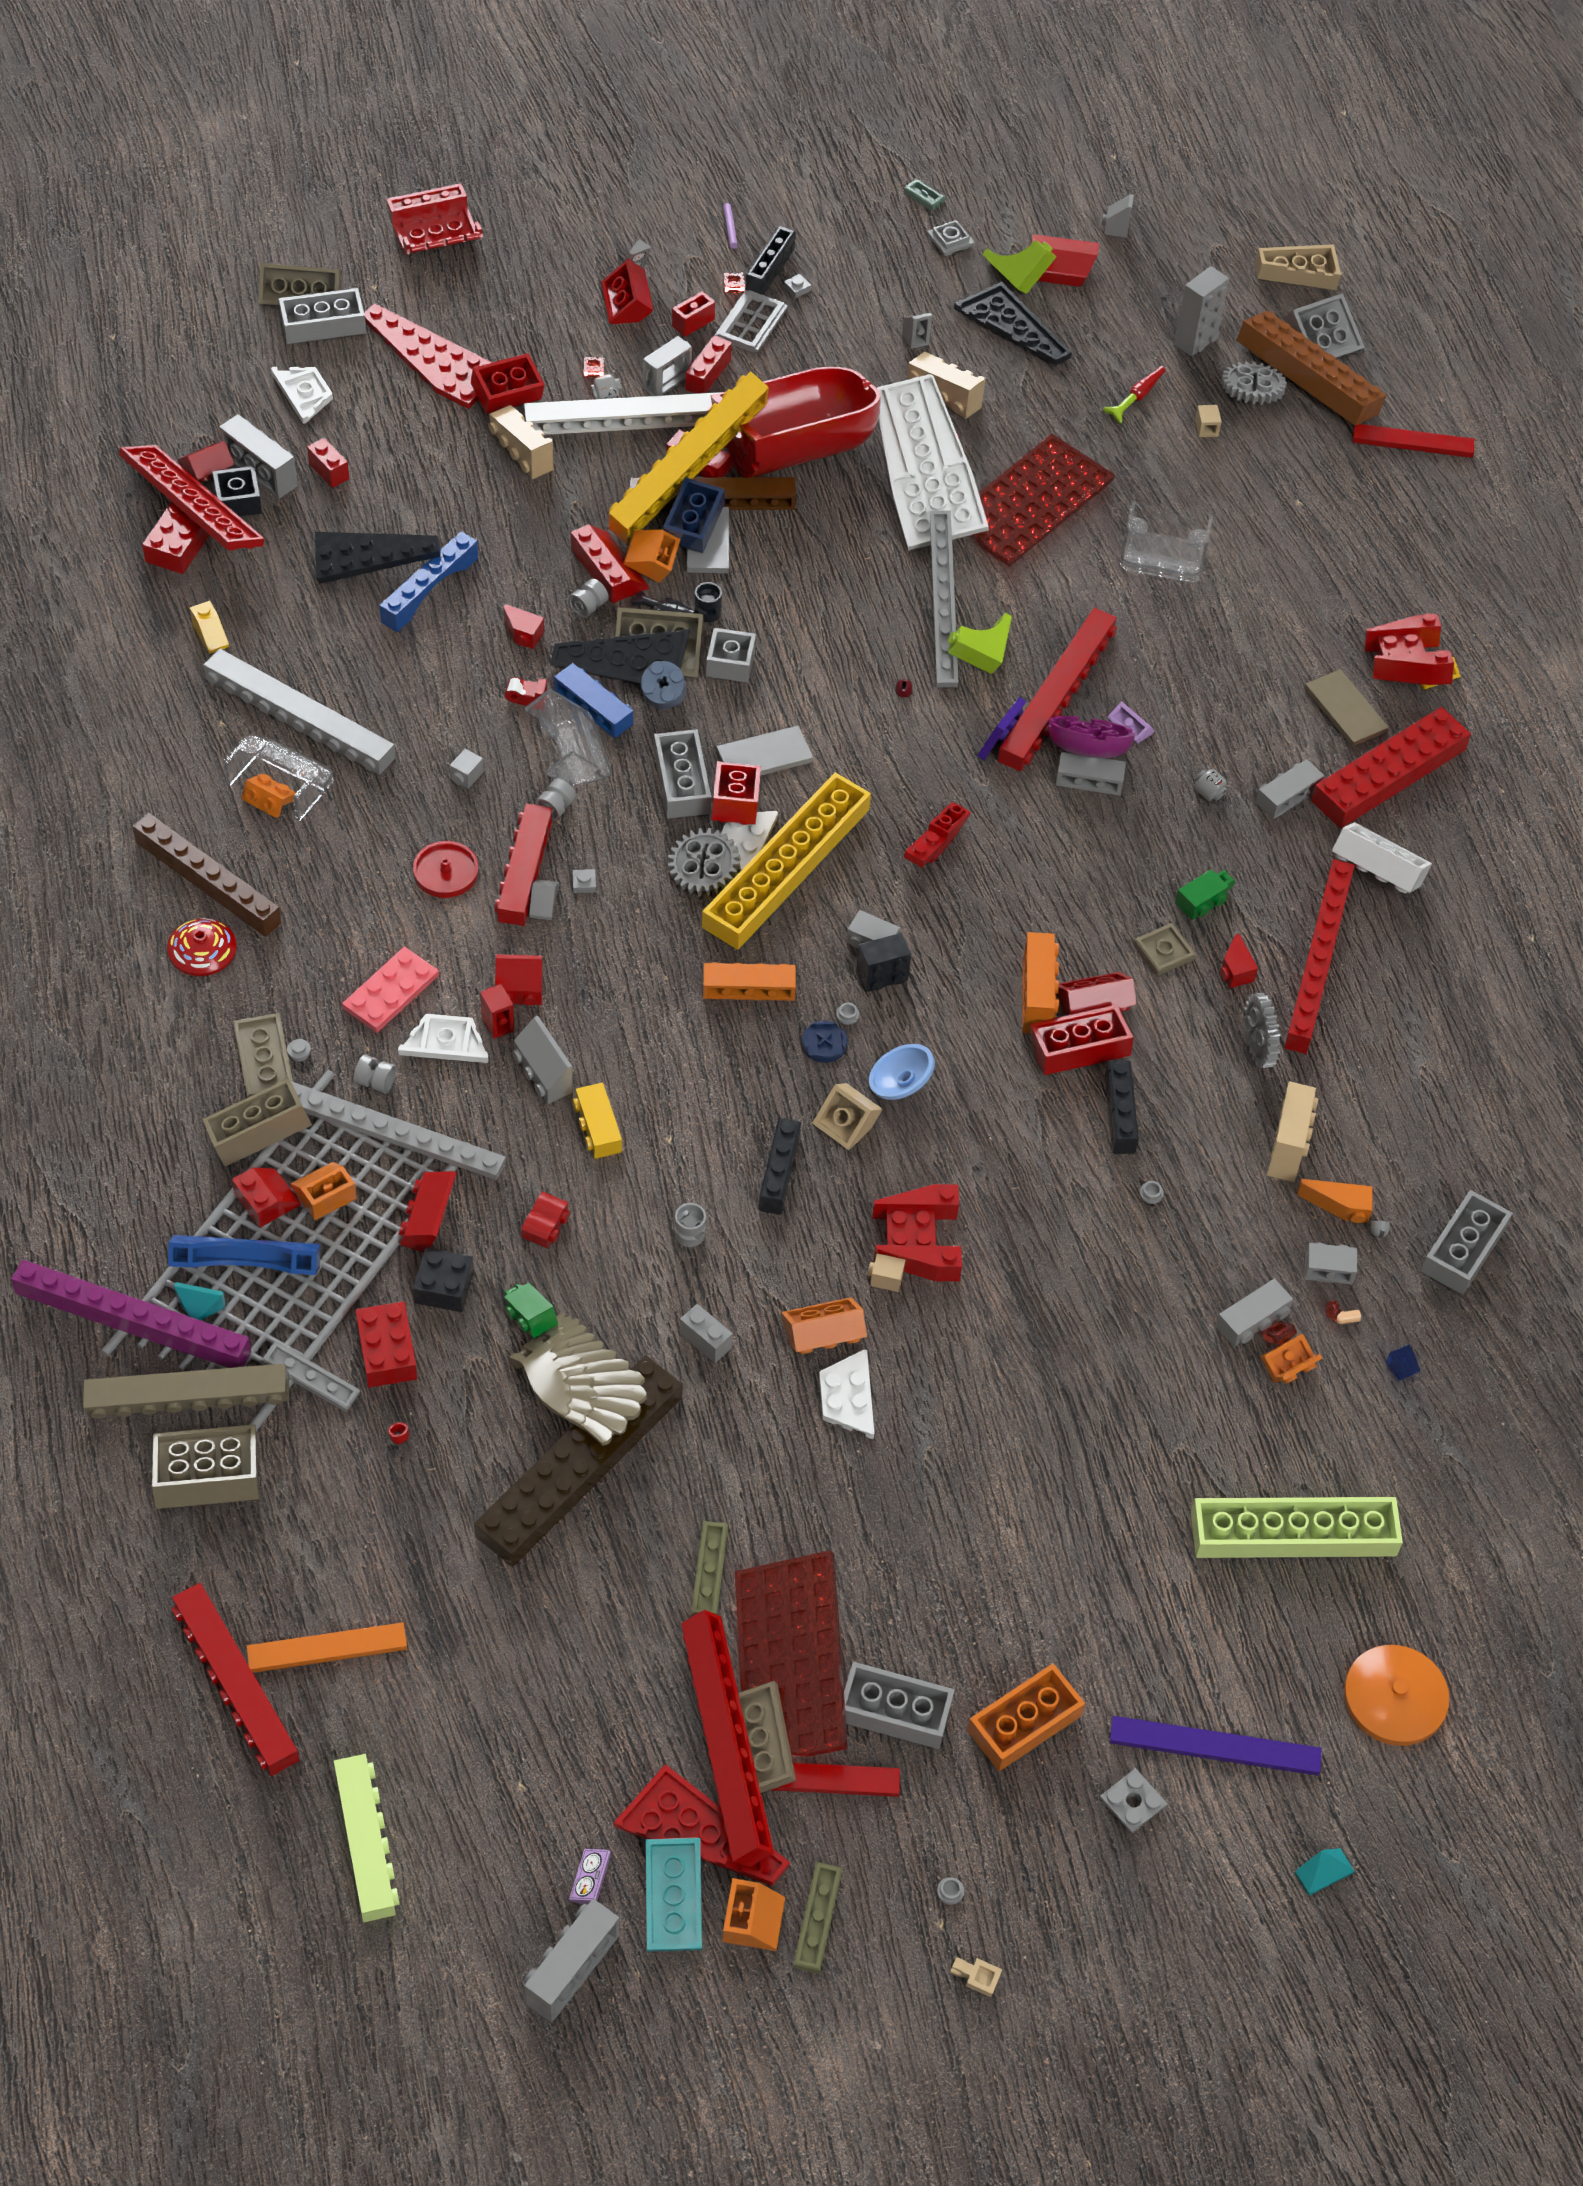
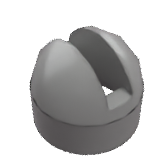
(1379, 1227)

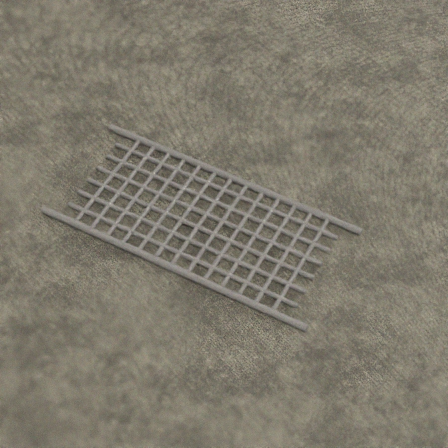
(360, 1285)

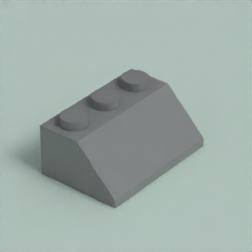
(543, 1061)

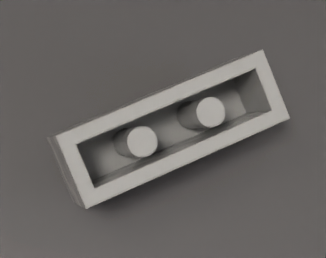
(1091, 773)
(1288, 789)
(1254, 1313)

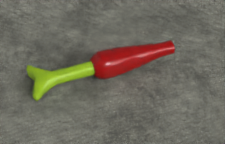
(1137, 393)

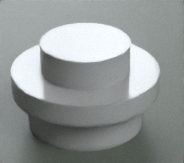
(847, 1014)
(298, 1050)
(1151, 1192)
(950, 1891)

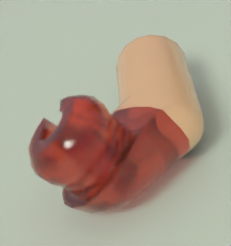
(1341, 1317)

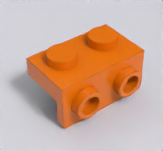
(267, 794)
(1289, 1359)

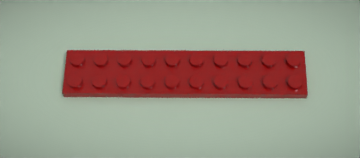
(191, 497)

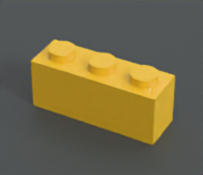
(597, 1120)

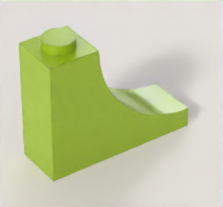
(1024, 267)
(981, 647)

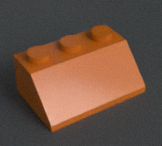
(824, 1325)

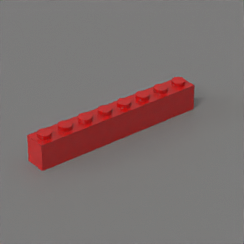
(235, 1679)

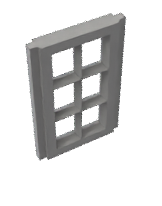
(763, 333)

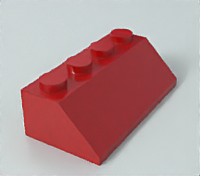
(605, 562)
(1081, 1039)

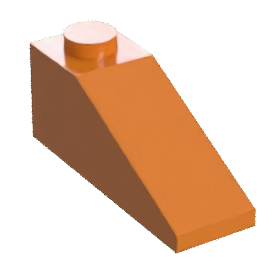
(1341, 1199)

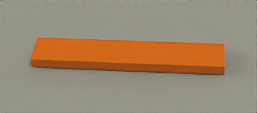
(326, 1647)

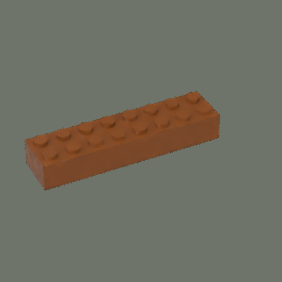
(1311, 367)

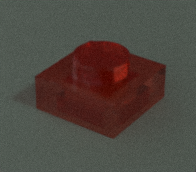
(733, 282)
(593, 366)
(1279, 1332)

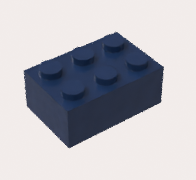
(695, 514)

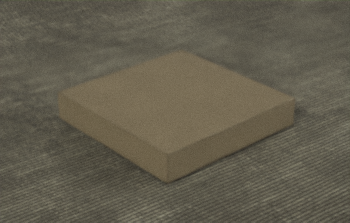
(1164, 949)

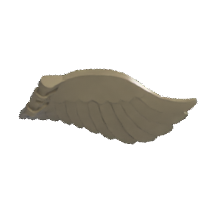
(582, 1379)

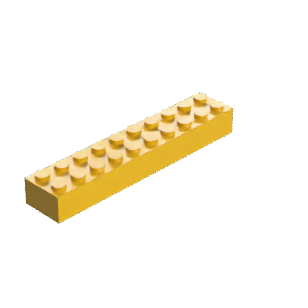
(688, 456)
(785, 861)

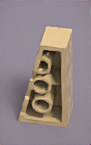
(1299, 265)
(958, 389)
(522, 441)
(1293, 1131)

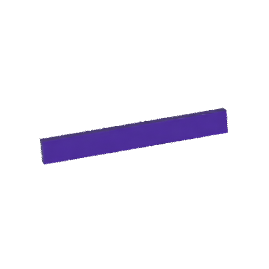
(1215, 1745)

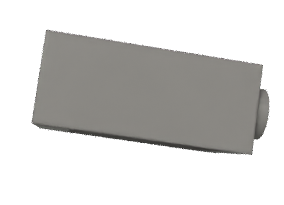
(656, 380)

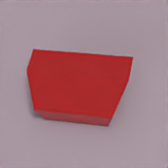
(1072, 260)

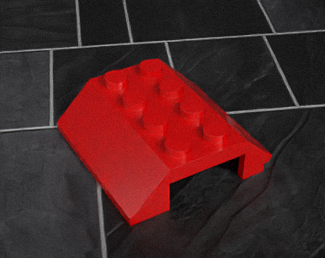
(432, 219)

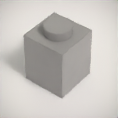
(466, 768)

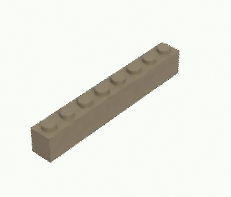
(186, 1390)

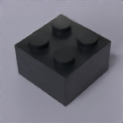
(238, 490)
(883, 962)
(443, 1279)

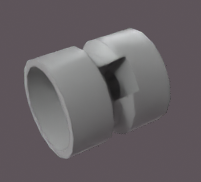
(590, 597)
(558, 797)
(376, 1074)
(690, 1224)

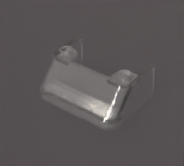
(1163, 554)
(576, 737)
(313, 774)

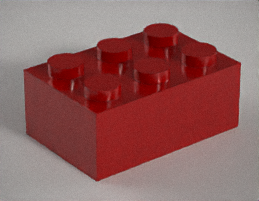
(507, 383)
(174, 541)
(736, 793)
(386, 1344)

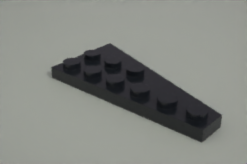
(1009, 317)
(353, 554)
(623, 656)

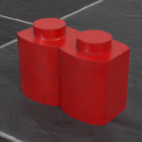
(545, 1220)

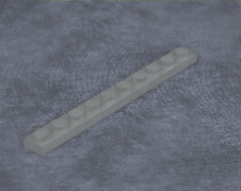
(943, 597)
(400, 1132)

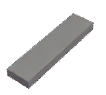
(312, 1377)

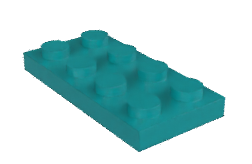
(673, 1894)

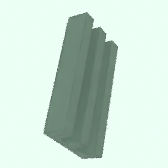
(923, 195)

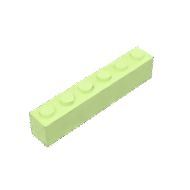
(365, 1839)

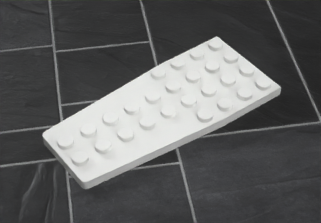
(926, 462)

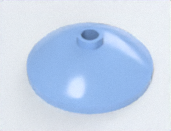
(901, 1071)

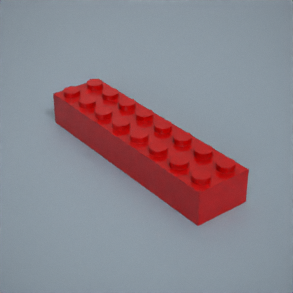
(1390, 767)

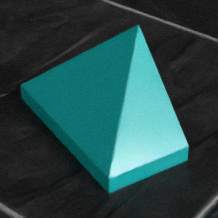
(199, 1301)
(1323, 1870)

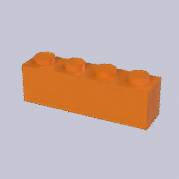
(749, 981)

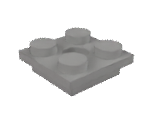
(950, 238)
(1138, 1787)

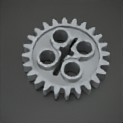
(1239, 382)
(684, 860)
(1261, 1030)

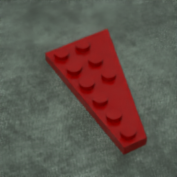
(676, 1809)

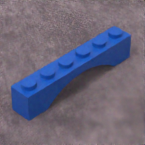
(402, 603)
(211, 1251)

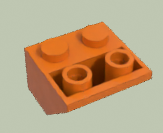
(652, 553)
(325, 1190)
(753, 1915)

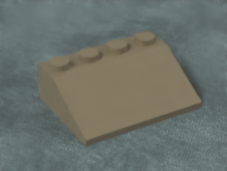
(643, 621)
(205, 1466)

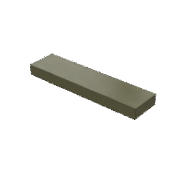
(709, 1567)
(817, 1917)

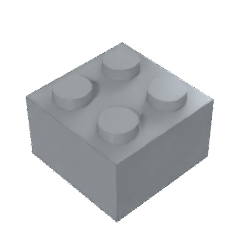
(731, 655)

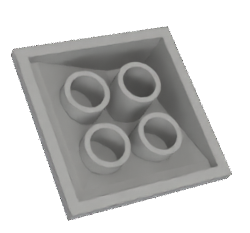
(1328, 325)

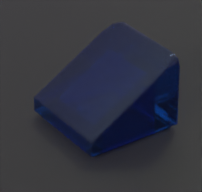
(1403, 1362)

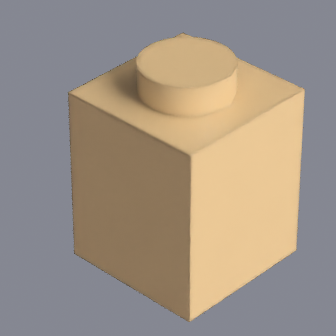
(1208, 421)
(886, 1272)

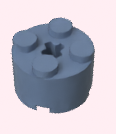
(658, 674)

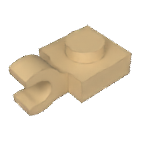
(981, 1976)

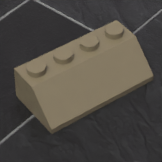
(289, 281)
(256, 1122)

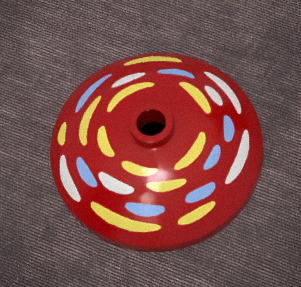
(201, 955)

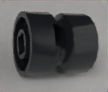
(708, 601)

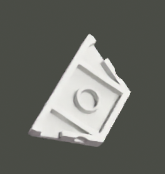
(304, 390)
(750, 837)
(445, 1039)
(847, 1394)

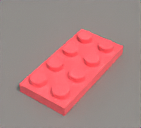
(390, 989)

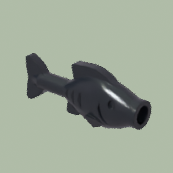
(665, 605)

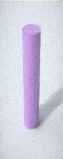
(730, 226)

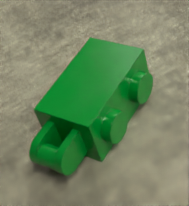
(1204, 893)
(529, 1310)

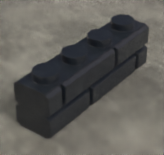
(770, 260)
(1121, 1107)
(779, 1166)

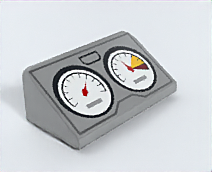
(639, 253)

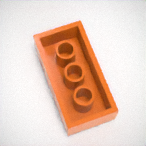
(1039, 979)
(1025, 1717)

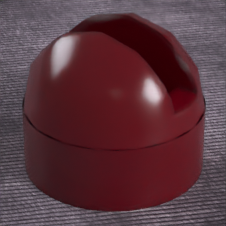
(902, 692)

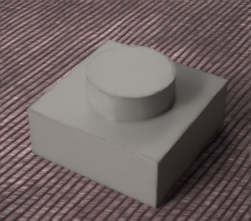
(797, 285)
(584, 881)

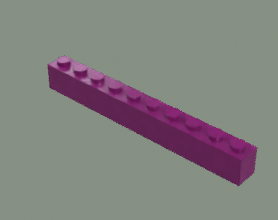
(131, 1315)

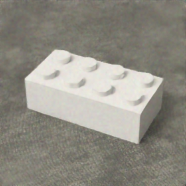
(1381, 857)

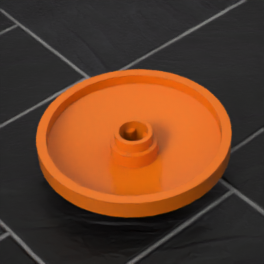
(1396, 1695)

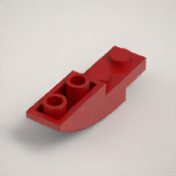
(938, 836)

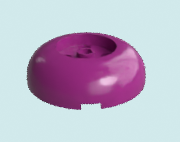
(1091, 738)

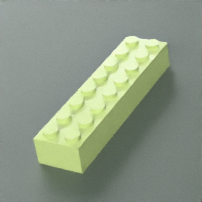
(1296, 1527)

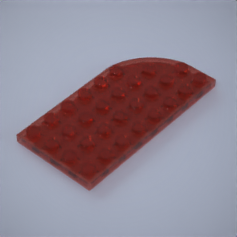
(1037, 497)
(794, 1639)

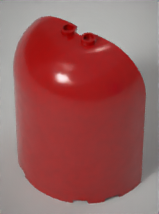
(806, 420)

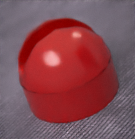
(399, 1427)

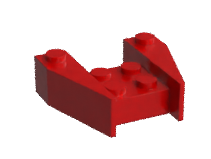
(1403, 654)
(912, 1234)

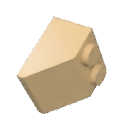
(846, 1115)

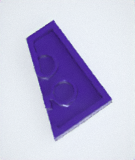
(1003, 727)

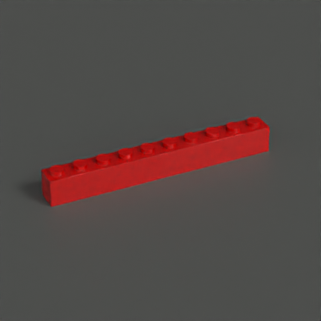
(1057, 689)
(1319, 957)
(727, 1739)

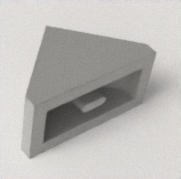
(543, 899)

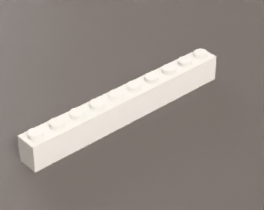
(618, 413)

